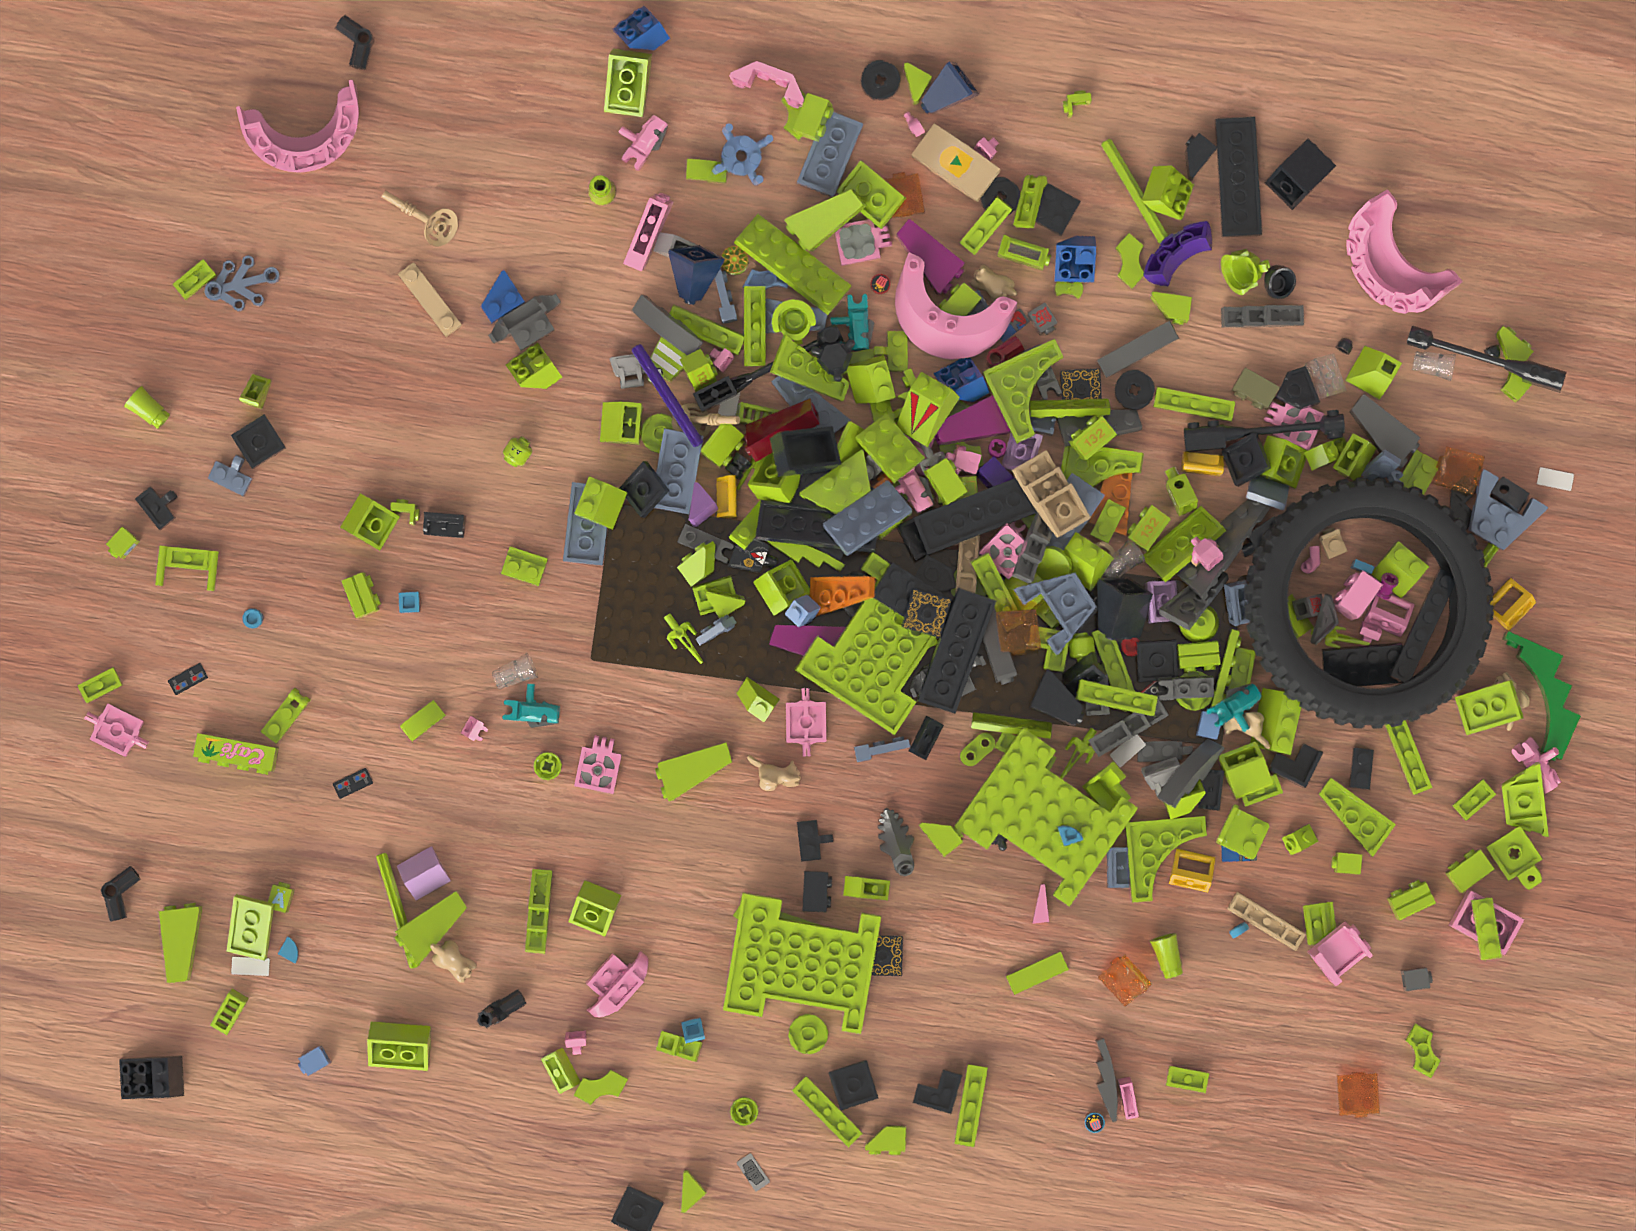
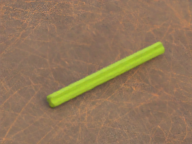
(1134, 189)
(393, 895)

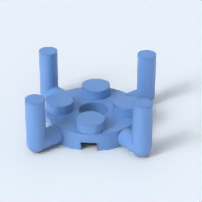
(749, 147)

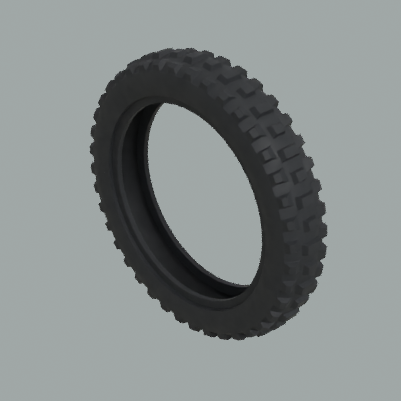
(1453, 551)

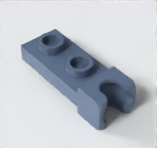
(727, 311)
(864, 753)

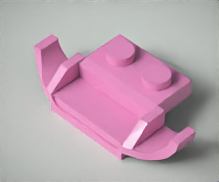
(616, 983)

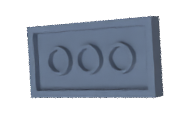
(830, 155)
(677, 470)
(1090, 498)
(867, 517)
(584, 538)

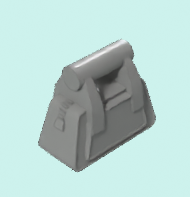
(627, 366)
(1159, 773)

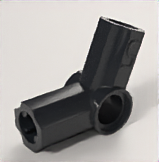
(360, 51)
(122, 882)
(501, 1009)

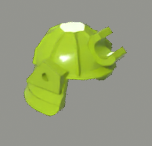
(1243, 270)
(793, 319)

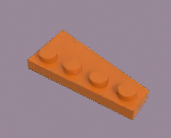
(1117, 490)
(840, 592)

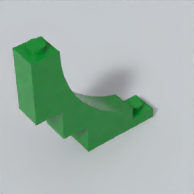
(1543, 667)

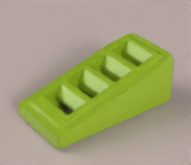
(742, 405)
(239, 998)

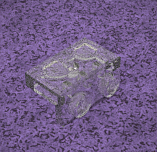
(1326, 376)

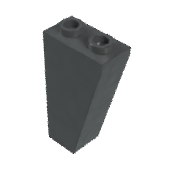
(1384, 429)
(1000, 661)

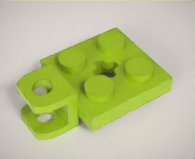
(1521, 866)

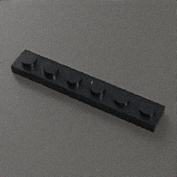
(1423, 627)

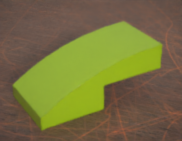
(702, 170)
(422, 720)
(676, 1046)

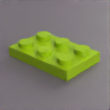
(876, 192)
(889, 448)
(1489, 707)
(250, 927)

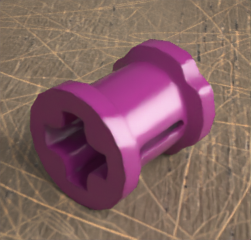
(999, 443)
(1388, 582)

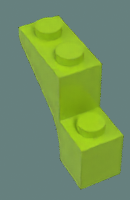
(1513, 349)

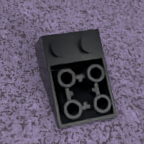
(151, 1077)

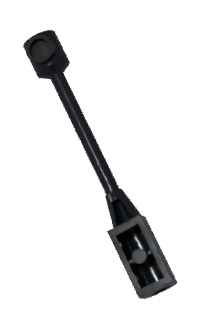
(1529, 371)
(730, 387)
(1214, 435)

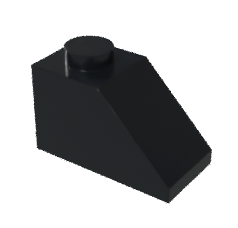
(1197, 154)

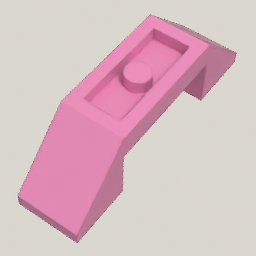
(746, 75)

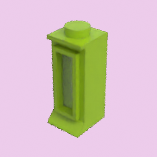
(1024, 253)

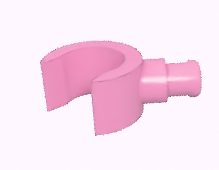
(914, 125)

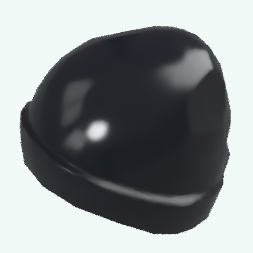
(1279, 281)

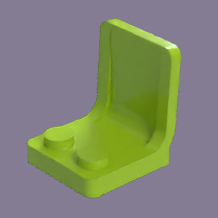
(1242, 833)

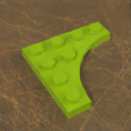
(1014, 382)
(1101, 465)
(1150, 844)

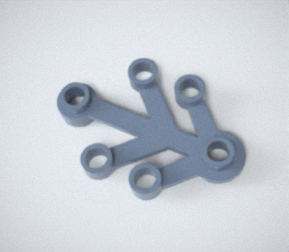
(238, 284)

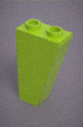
(822, 220)
(691, 769)
(429, 927)
(179, 940)

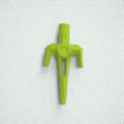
(679, 632)
(1333, 636)
(1081, 746)

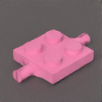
(806, 722)
(116, 730)

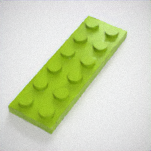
(792, 264)

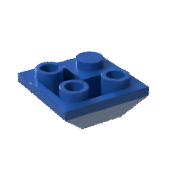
(641, 30)
(1075, 259)
(963, 379)

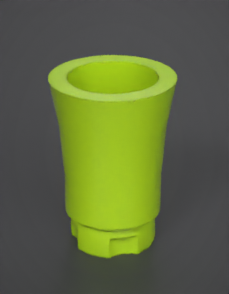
(605, 196)
(147, 408)
(1168, 954)

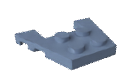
(1496, 521)
(1066, 600)

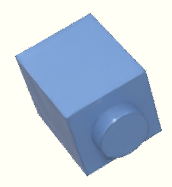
(802, 610)
(1206, 725)
(313, 1061)

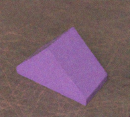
(701, 505)

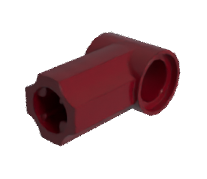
(1005, 351)

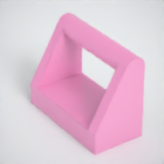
(1386, 620)

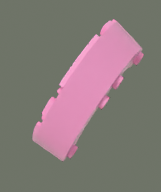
(307, 152)
(1382, 267)
(940, 332)

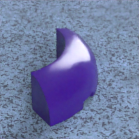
(1175, 250)

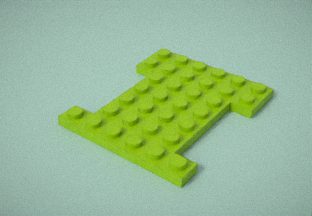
(869, 659)
(1030, 803)
(799, 962)

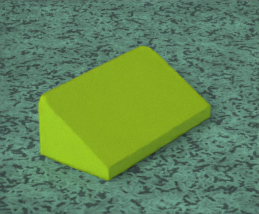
(561, 1070)

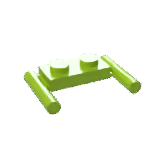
(187, 559)

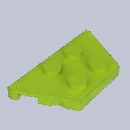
(841, 485)
(1525, 800)

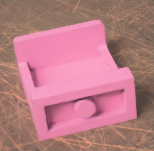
(1339, 951)

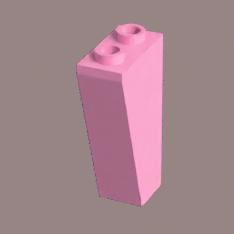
(648, 230)

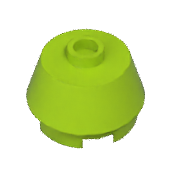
(1204, 627)

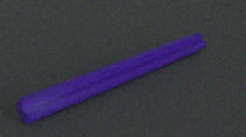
(667, 395)

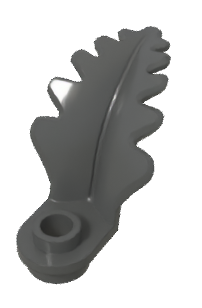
(896, 843)

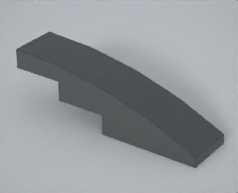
(1262, 316)
(666, 326)
(1138, 349)
(1032, 549)
(1126, 729)
(1189, 772)
(1108, 1086)

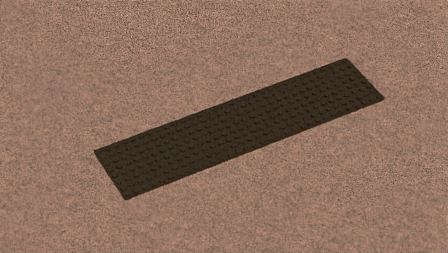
(645, 585)

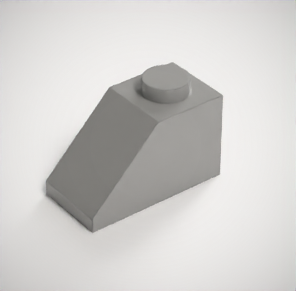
(670, 241)

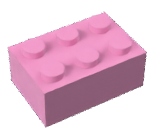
(1357, 595)
(1507, 922)

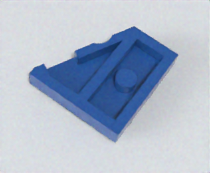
(501, 298)

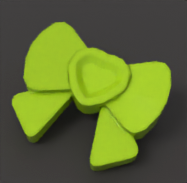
(1068, 288)

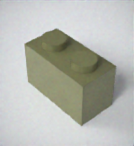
(1255, 389)

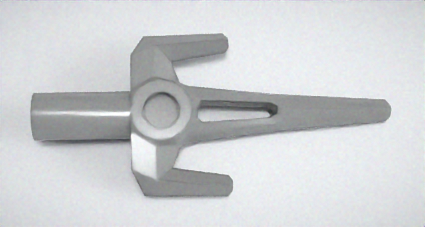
(931, 458)

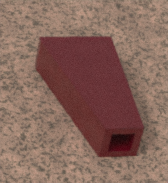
(796, 417)

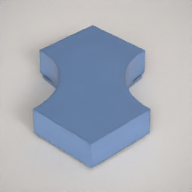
(764, 278)

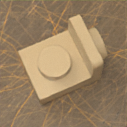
(1332, 543)

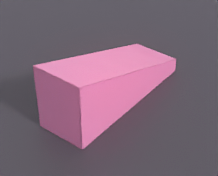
(1041, 909)
(1128, 1098)

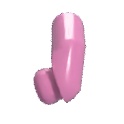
(1312, 562)

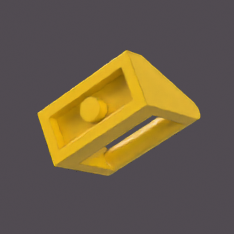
(1202, 464)
(726, 496)
(1518, 609)
(1188, 878)

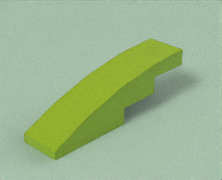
(798, 551)
(538, 911)

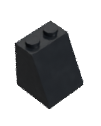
(1300, 174)
(1122, 607)
(1056, 701)

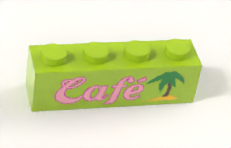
(235, 752)

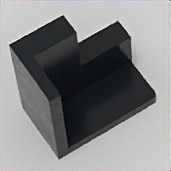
(1301, 769)

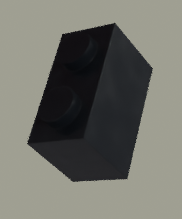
(815, 891)

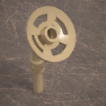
(435, 224)
(704, 418)

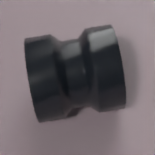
(738, 466)

